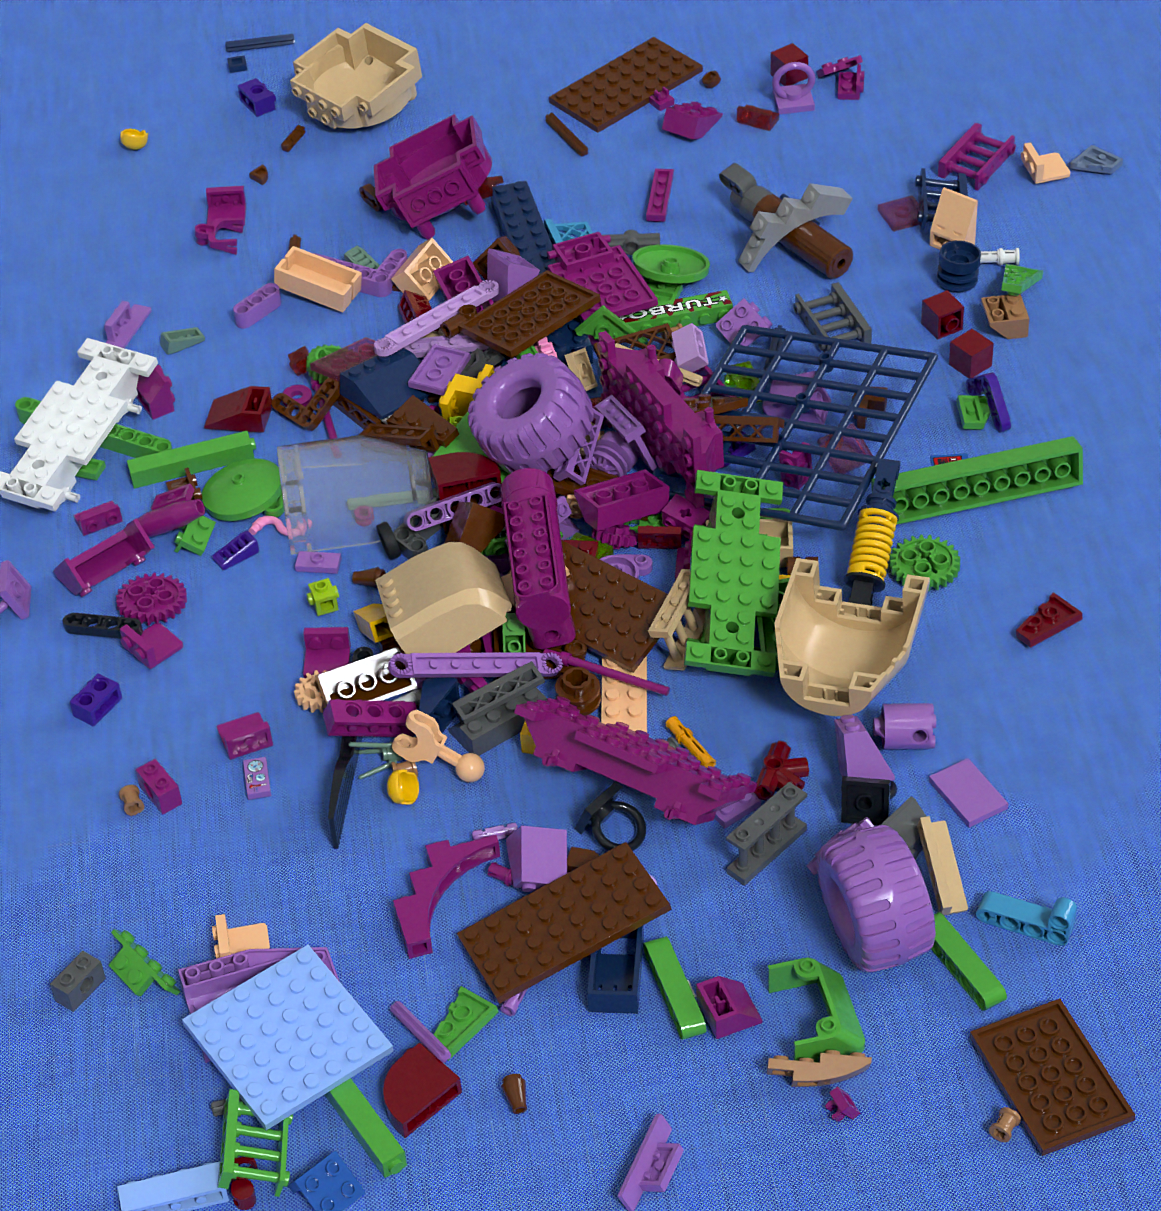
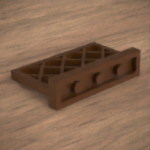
(647, 333)

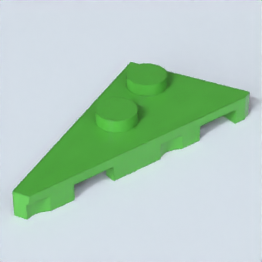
(606, 321)

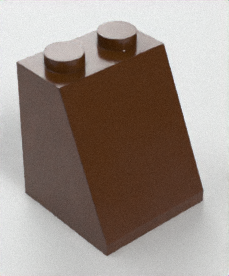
(475, 525)

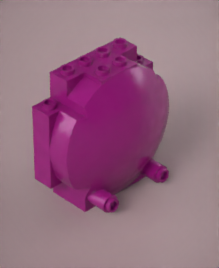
(434, 173)

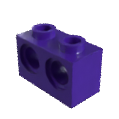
(95, 699)

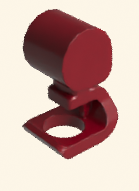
(242, 1188)

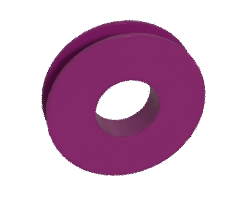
(300, 390)

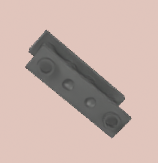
(844, 307)
(766, 833)

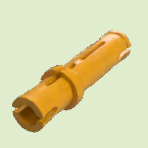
(685, 737)

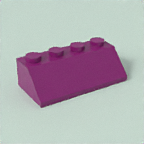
(622, 499)

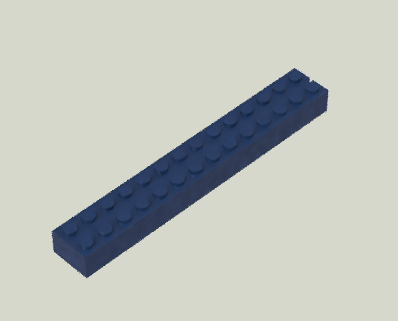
(524, 227)

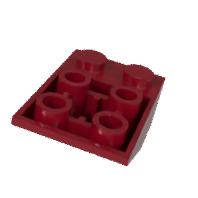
(241, 410)

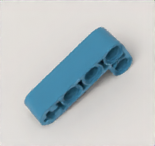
(1028, 918)

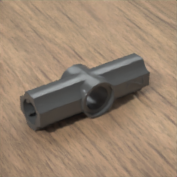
(632, 240)

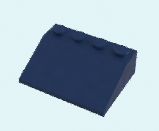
(382, 383)

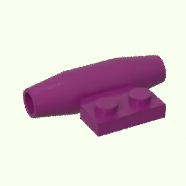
(171, 511)

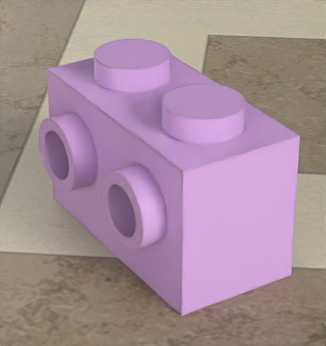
(689, 348)

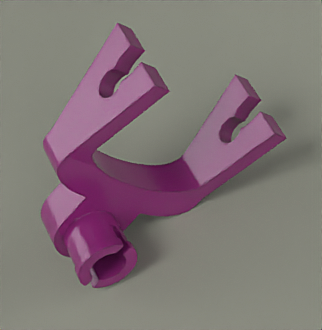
(206, 234)

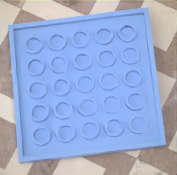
(287, 1036)

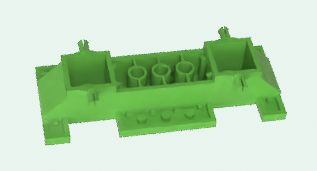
(733, 574)

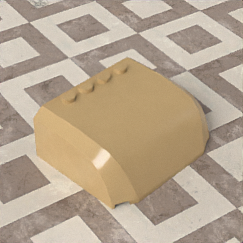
(443, 599)

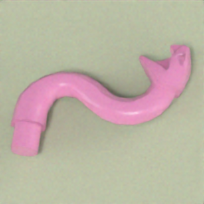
(258, 524)

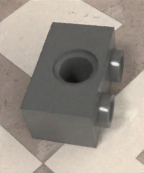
(77, 981)

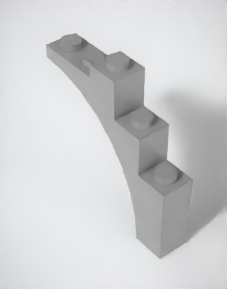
(791, 213)

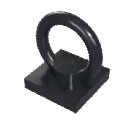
(866, 799)
(602, 809)

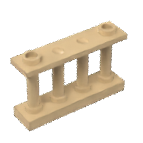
(669, 620)

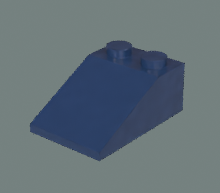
(437, 699)

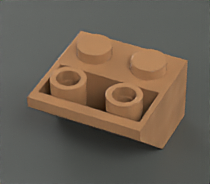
(1007, 315)

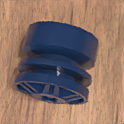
(958, 266)

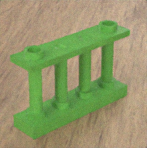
(231, 1149)

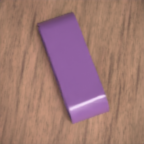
(257, 305)

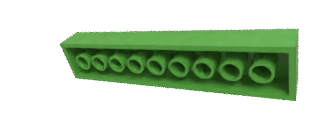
(988, 479)

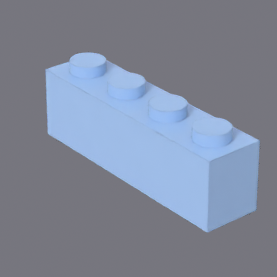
(175, 1191)

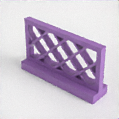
(626, 426)

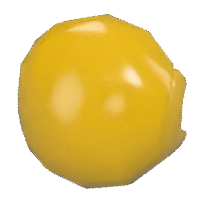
(133, 138)
(403, 787)

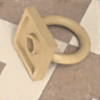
(580, 365)

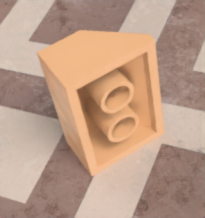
(417, 271)

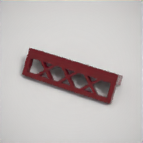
(413, 305)

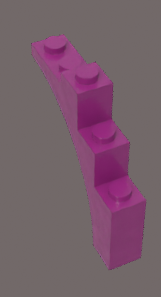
(429, 884)

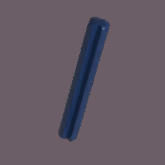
(261, 42)

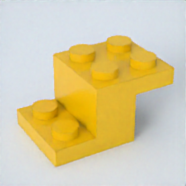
(460, 393)

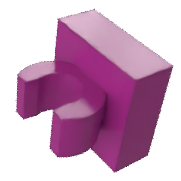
(662, 99)
(843, 1103)

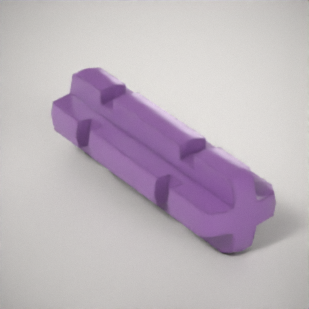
(500, 831)

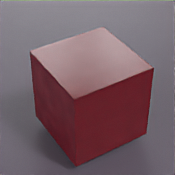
(786, 55)
(942, 315)
(971, 353)

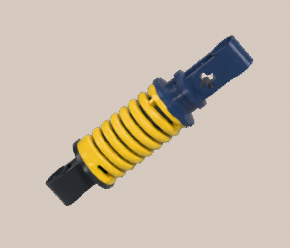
(874, 536)

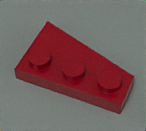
(1048, 621)

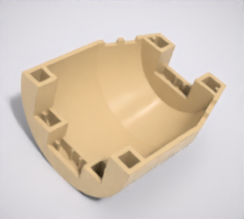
(842, 652)

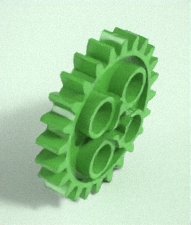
(925, 559)

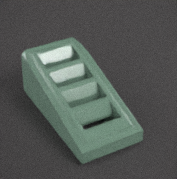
(361, 257)
(180, 339)

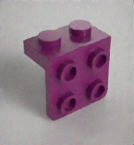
(226, 203)
(152, 646)

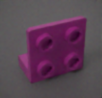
(326, 649)
(245, 735)

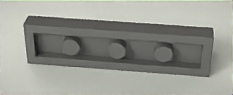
(497, 693)

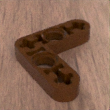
(307, 412)

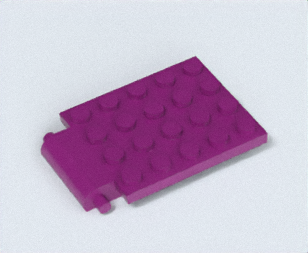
(604, 270)

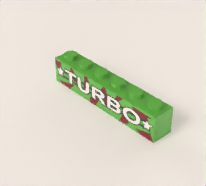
(696, 309)

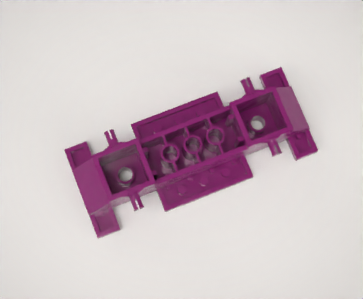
(674, 432)
(632, 758)

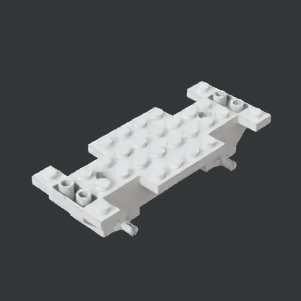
(74, 424)

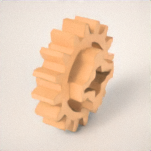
(307, 693)

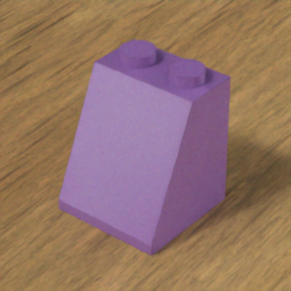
(508, 271)
(792, 390)
(857, 751)
(536, 856)

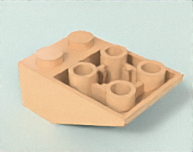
(954, 219)

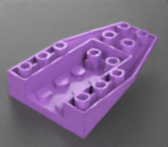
(214, 978)

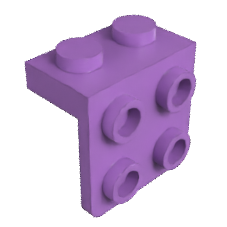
(742, 314)

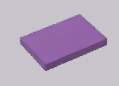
(438, 369)
(968, 792)

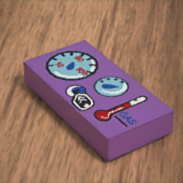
(257, 778)

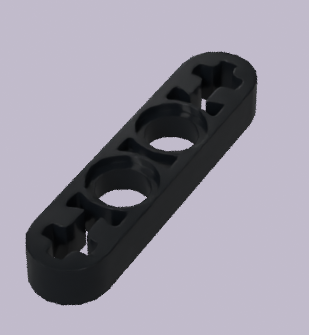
(78, 624)

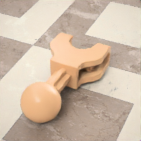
(430, 744)

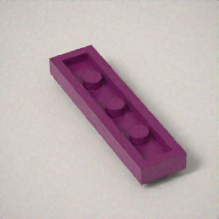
(660, 195)

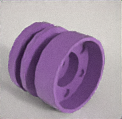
(614, 454)

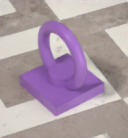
(793, 97)
(14, 590)

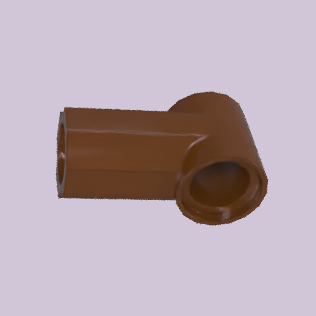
(450, 326)

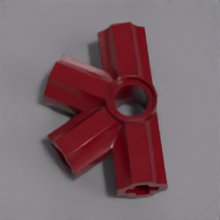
(780, 770)

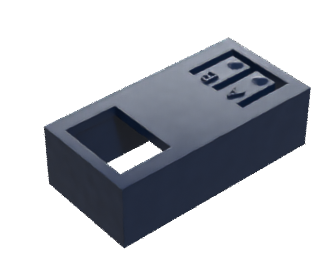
(617, 972)

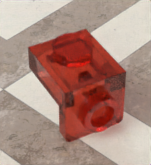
(298, 360)

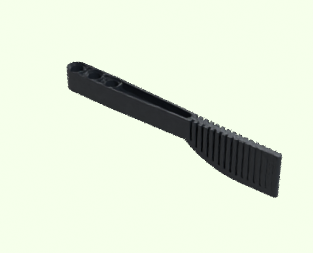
(344, 773)

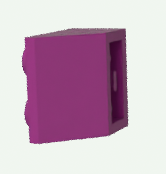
(155, 393)
(726, 1006)

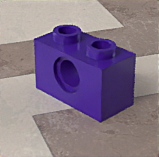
(256, 97)

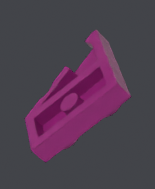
(842, 64)

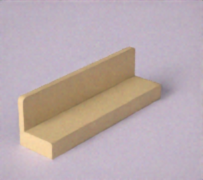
(942, 866)

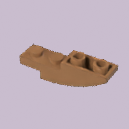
(829, 1069)

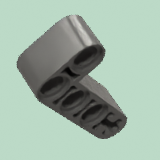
(414, 542)

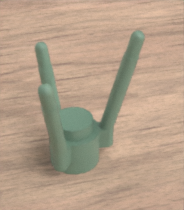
(384, 748)

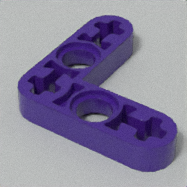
(989, 385)

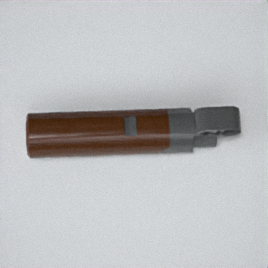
(806, 241)

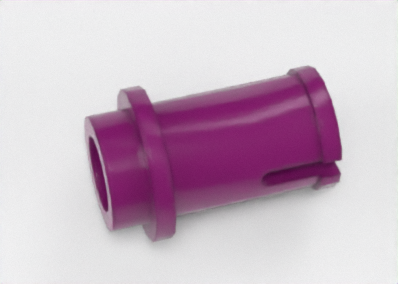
(500, 873)

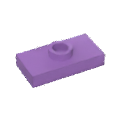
(318, 562)

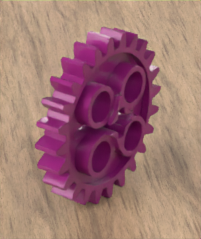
(151, 598)

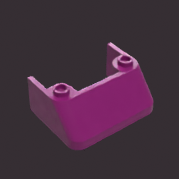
(104, 559)

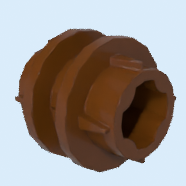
(580, 688)

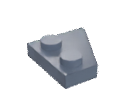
(1097, 160)

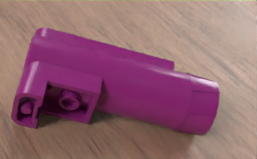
(537, 557)

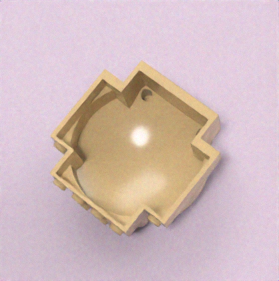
(356, 77)

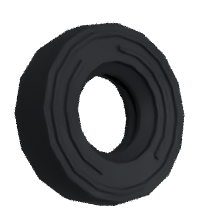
(388, 540)

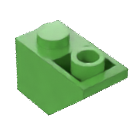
(513, 635)

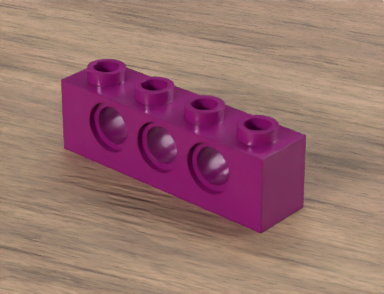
(367, 718)

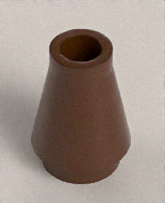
(368, 576)
(515, 1091)

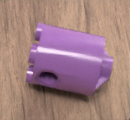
(906, 726)

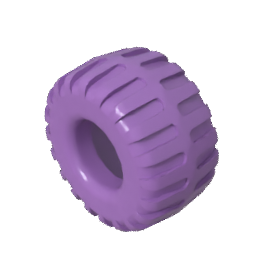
(530, 414)
(876, 898)

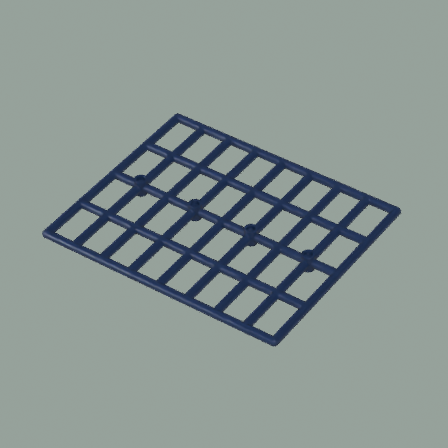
(804, 404)

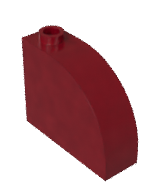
(461, 472)
(418, 1089)

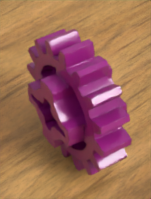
(617, 536)

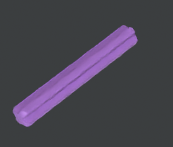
(420, 1031)

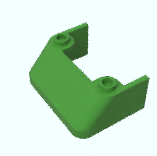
(838, 1031)

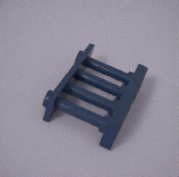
(921, 182)

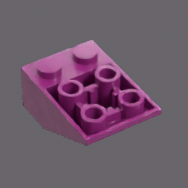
(690, 119)

